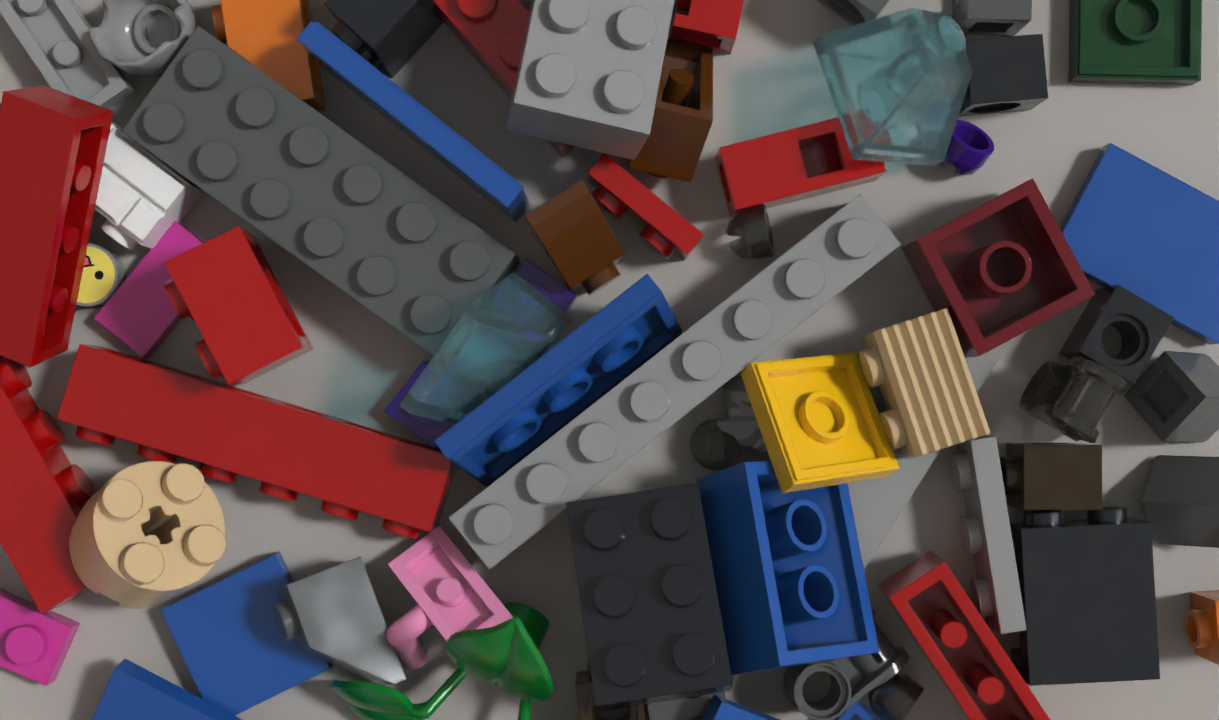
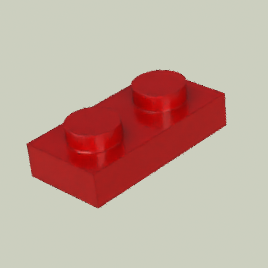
(620, 193)

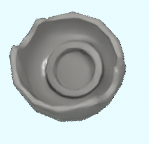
(143, 34)

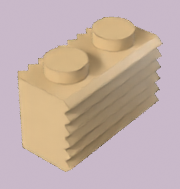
(923, 385)

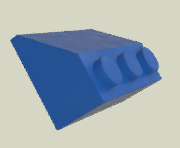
(785, 570)

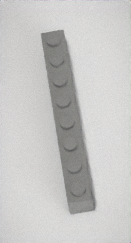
(674, 381)

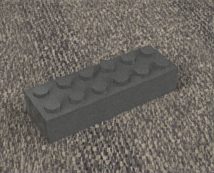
(318, 191)

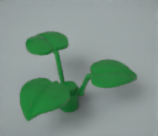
(497, 654)

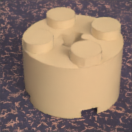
(183, 528)

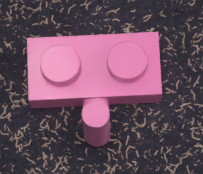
(446, 596)

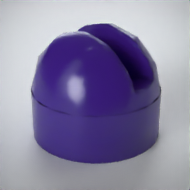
(968, 148)

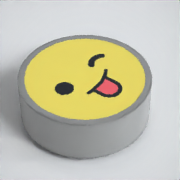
(100, 277)

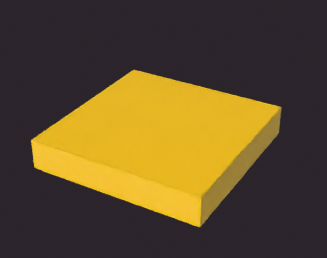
(819, 421)

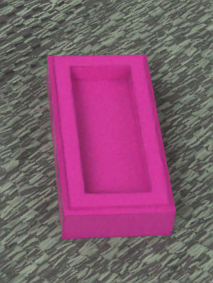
(140, 307)

